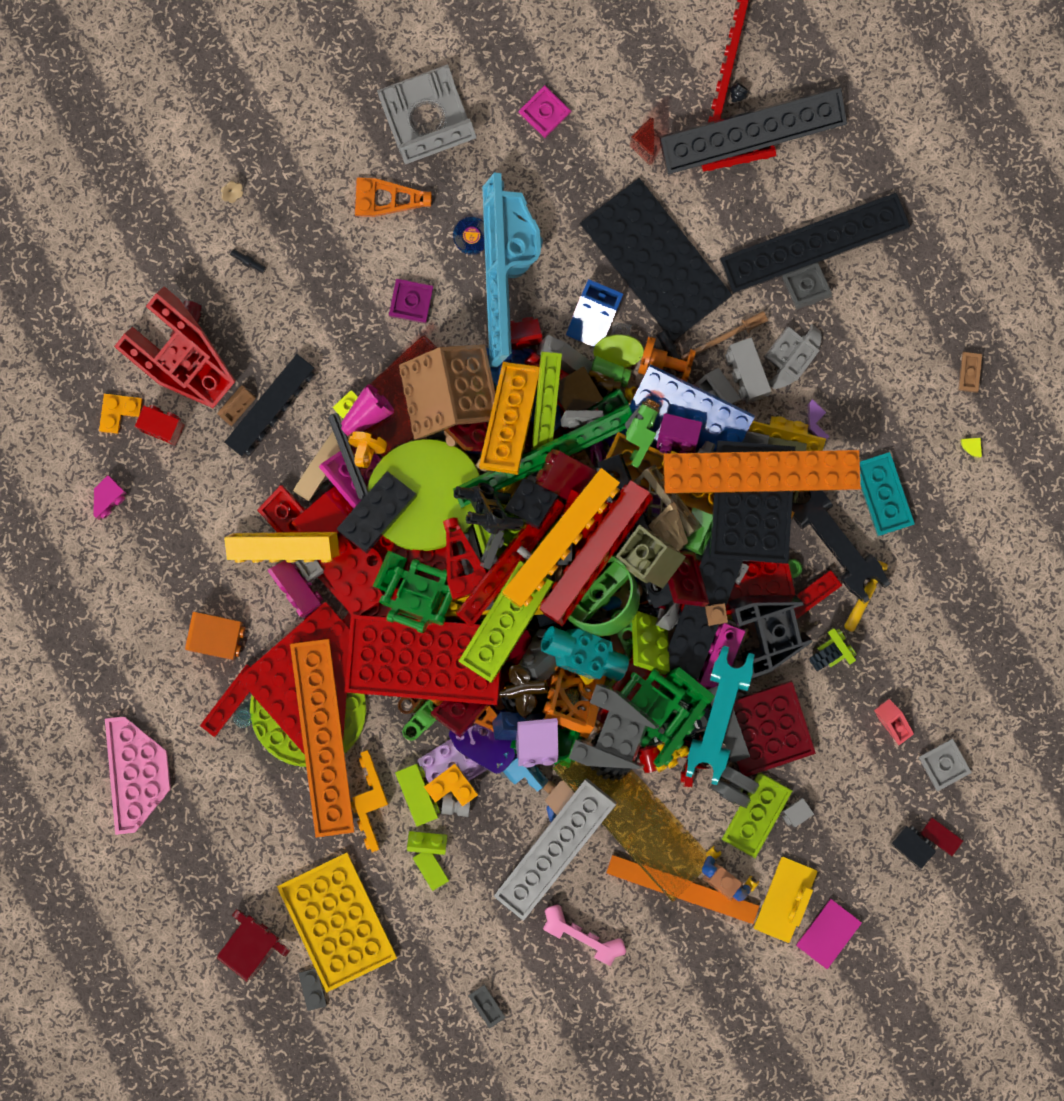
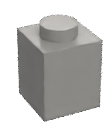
(797, 813)

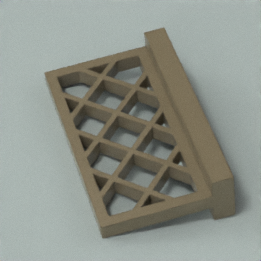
(656, 482)

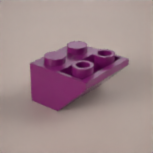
(678, 434)

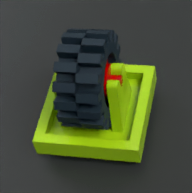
(832, 651)

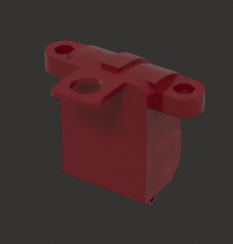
(250, 947)

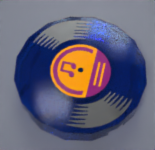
(469, 235)

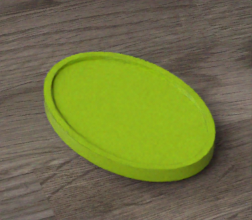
(619, 349)

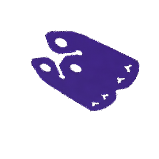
(486, 749)

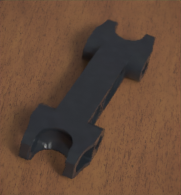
(856, 567)

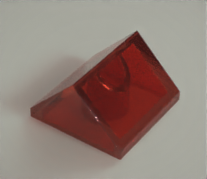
(643, 141)

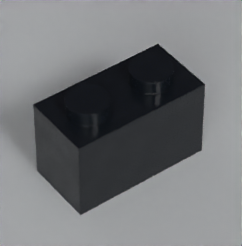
(912, 846)

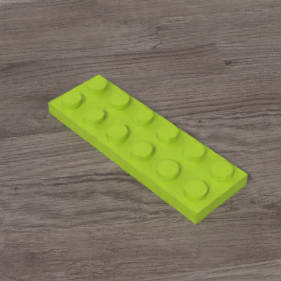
(501, 631)

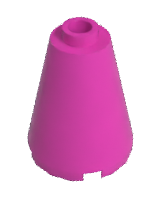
(366, 411)

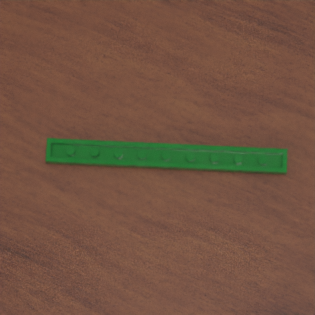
(567, 444)

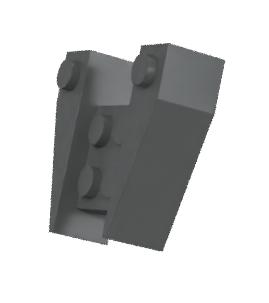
(620, 733)

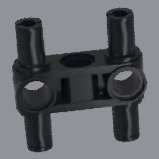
(488, 508)

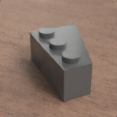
(537, 662)

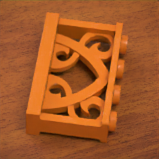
(583, 720)

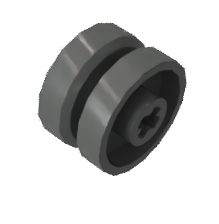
(734, 786)

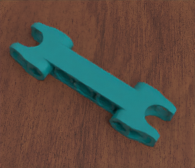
(729, 681)

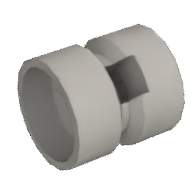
(451, 805)

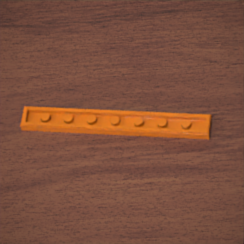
(694, 893)

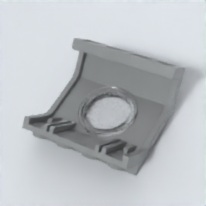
(445, 131)

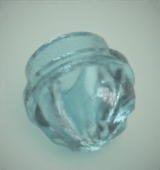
(242, 718)

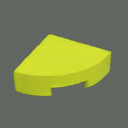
(972, 446)

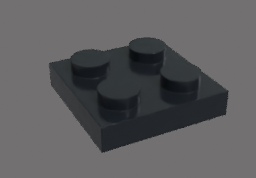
(531, 503)

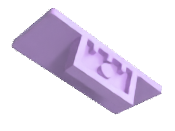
(446, 755)

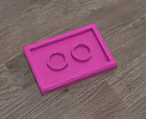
(828, 934)

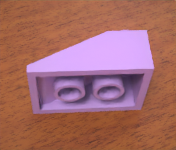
(537, 742)

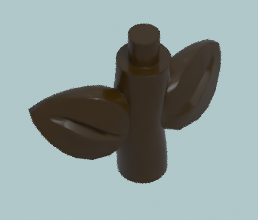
(603, 382)
(523, 689)

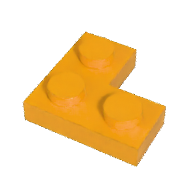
(116, 406)
(453, 781)

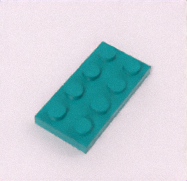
(884, 495)

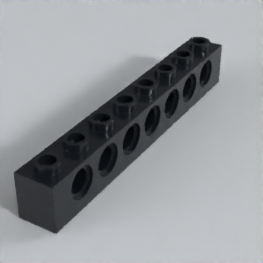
(618, 465)

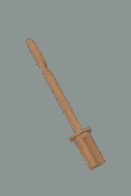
(748, 325)

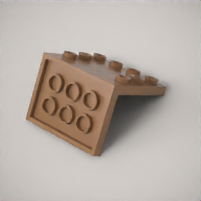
(448, 388)

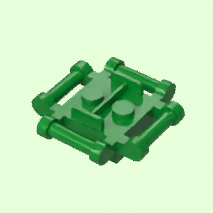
(417, 596)
(657, 704)

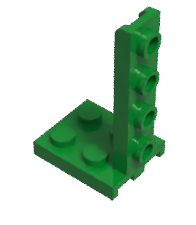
(695, 695)

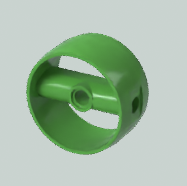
(608, 583)

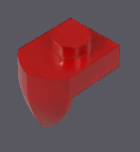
(688, 781)

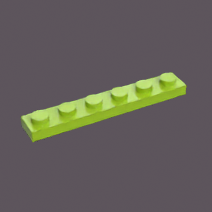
(546, 398)

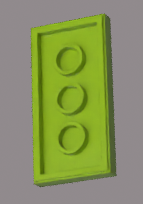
(752, 825)

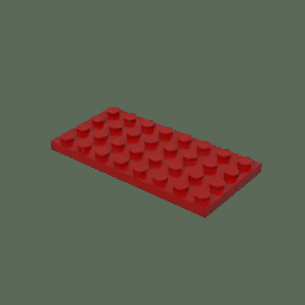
(411, 664)

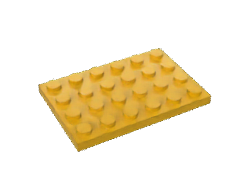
(337, 922)

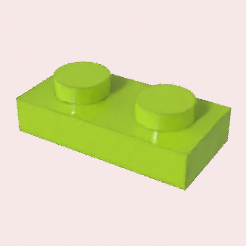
(427, 842)

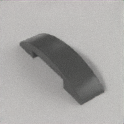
(733, 738)

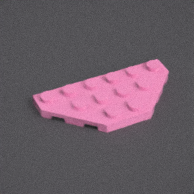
(136, 774)

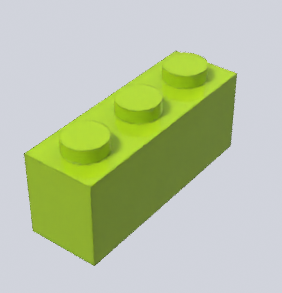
(416, 796)

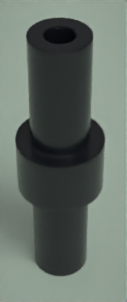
(248, 261)

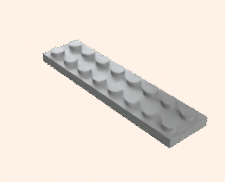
(555, 849)

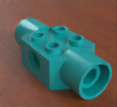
(584, 653)

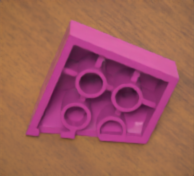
(296, 588)

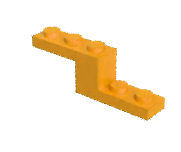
(369, 801)

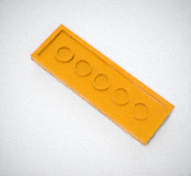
(510, 418)

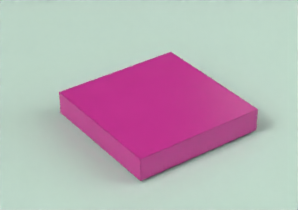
(544, 111)

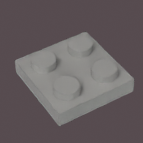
(944, 764)

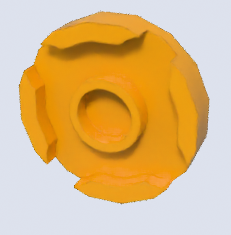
(366, 447)

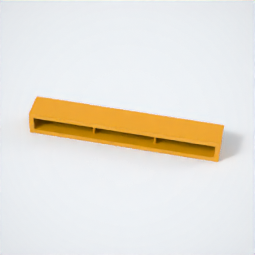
(560, 538)

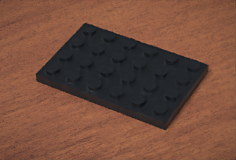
(751, 523)

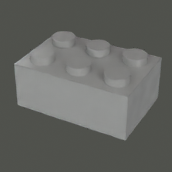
(748, 371)

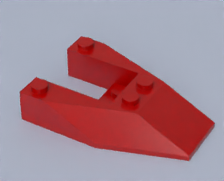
(186, 361)

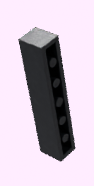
(270, 406)

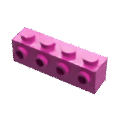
(728, 636)

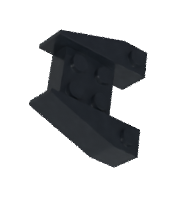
(775, 628)

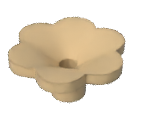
(231, 191)

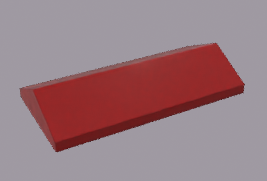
(281, 510)

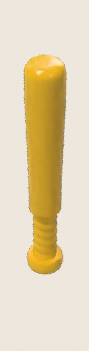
(860, 607)

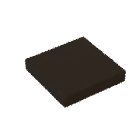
(578, 391)

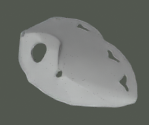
(669, 617)

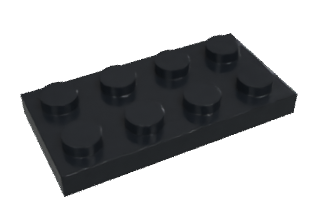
(376, 512)

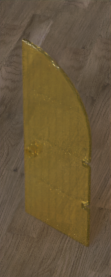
(644, 828)

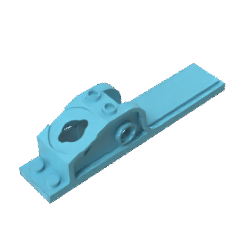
(509, 252)

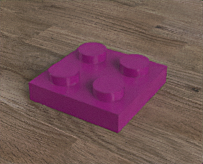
(411, 301)

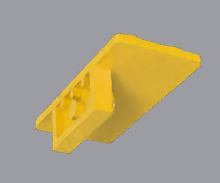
(786, 900)

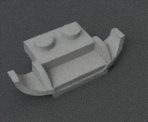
(792, 355)

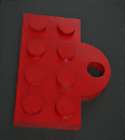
(354, 577)

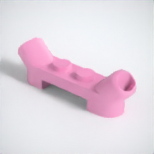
(605, 952)

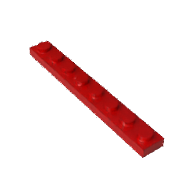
(726, 68)
(504, 567)

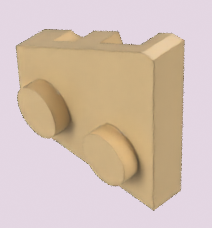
(669, 527)

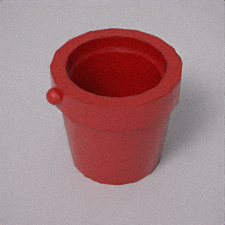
(647, 758)

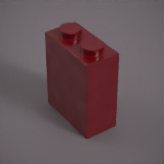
(564, 473)

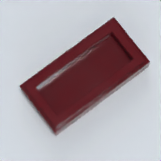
(941, 837)

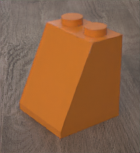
(214, 636)

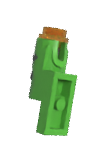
(639, 427)

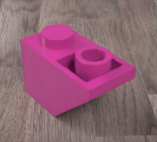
(106, 495)

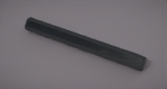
(348, 455)

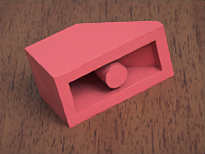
(894, 721)

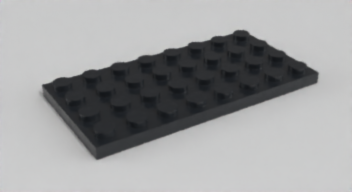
(655, 259)

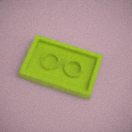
(650, 644)

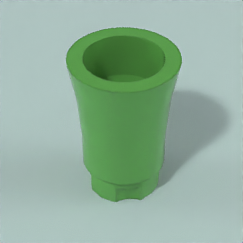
(616, 371)

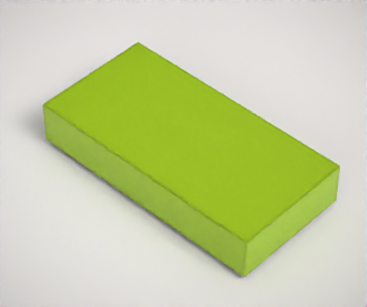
(431, 870)

